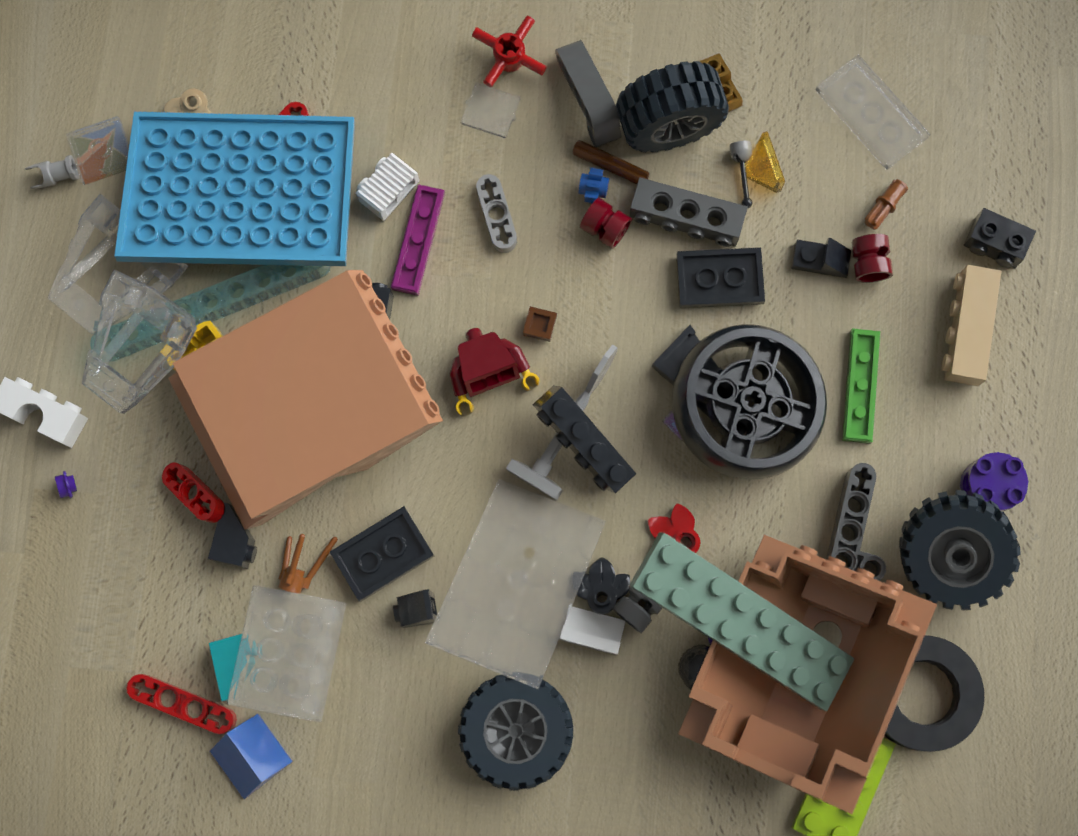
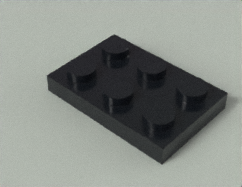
(720, 277)
(382, 554)

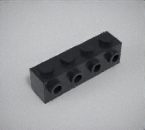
(584, 439)

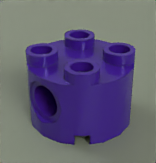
(997, 479)

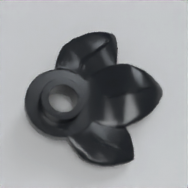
(603, 581)

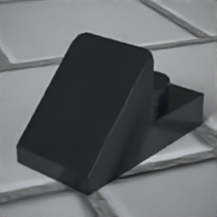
(821, 258)

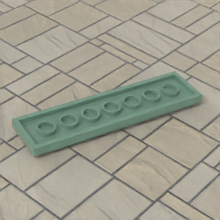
(741, 621)

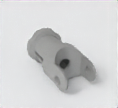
(56, 171)

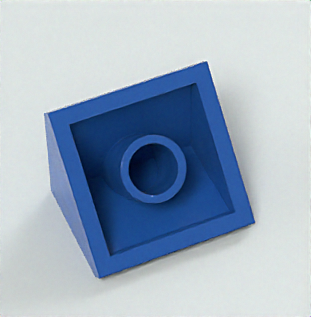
(250, 755)

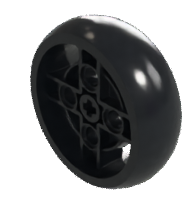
(801, 417)

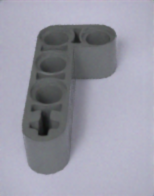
(590, 93)
(855, 521)

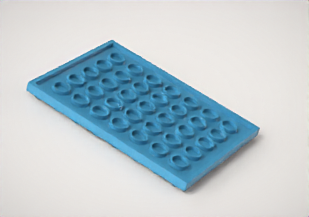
(237, 189)

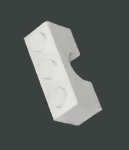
(59, 421)

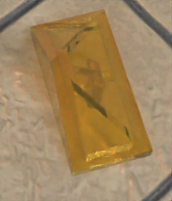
(764, 166)

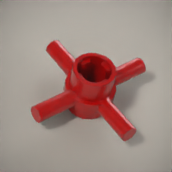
(515, 56)

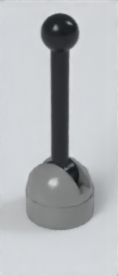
(741, 152)

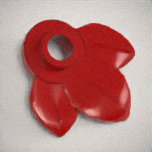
(678, 526)

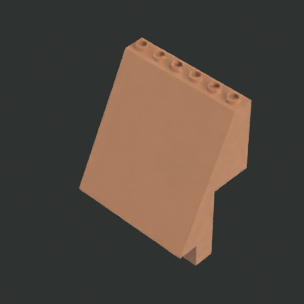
(303, 396)

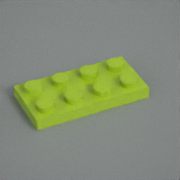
(823, 819)

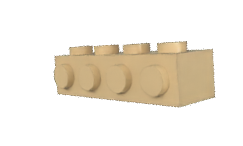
(971, 325)

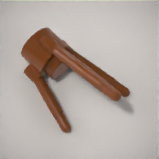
(292, 578)

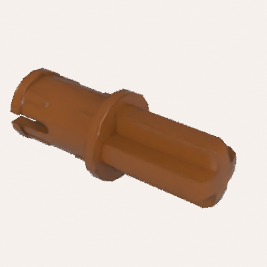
(886, 204)

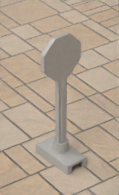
(538, 473)

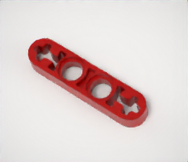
(180, 707)

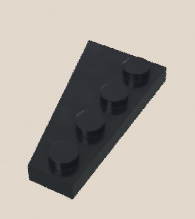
(672, 357)

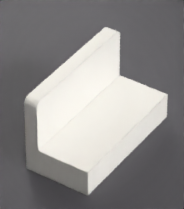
(593, 630)

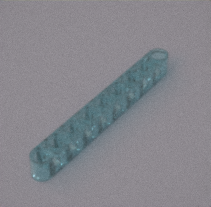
(226, 303)

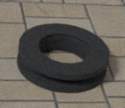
(965, 706)

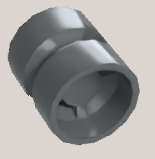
(633, 613)

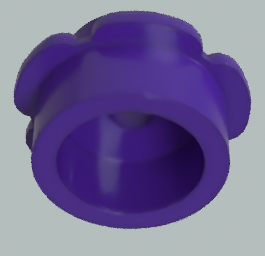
(65, 485)

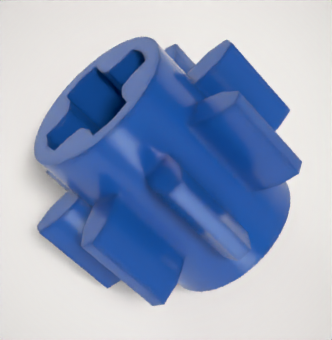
(593, 185)

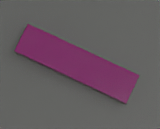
(418, 240)

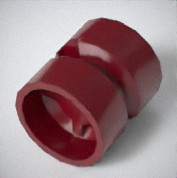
(604, 222)
(872, 258)

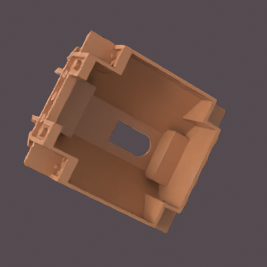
(776, 730)

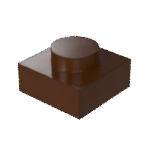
(540, 324)

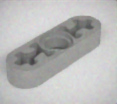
(498, 193)

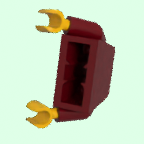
(486, 364)

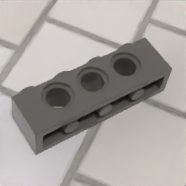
(678, 200)

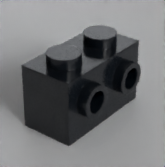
(999, 238)

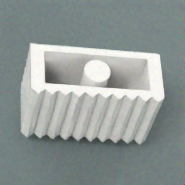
(387, 186)

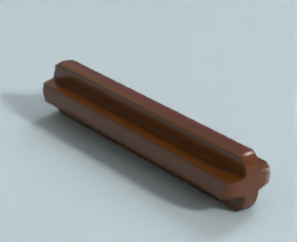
(609, 162)

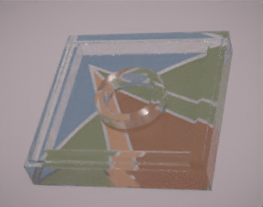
(99, 150)

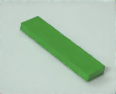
(861, 386)

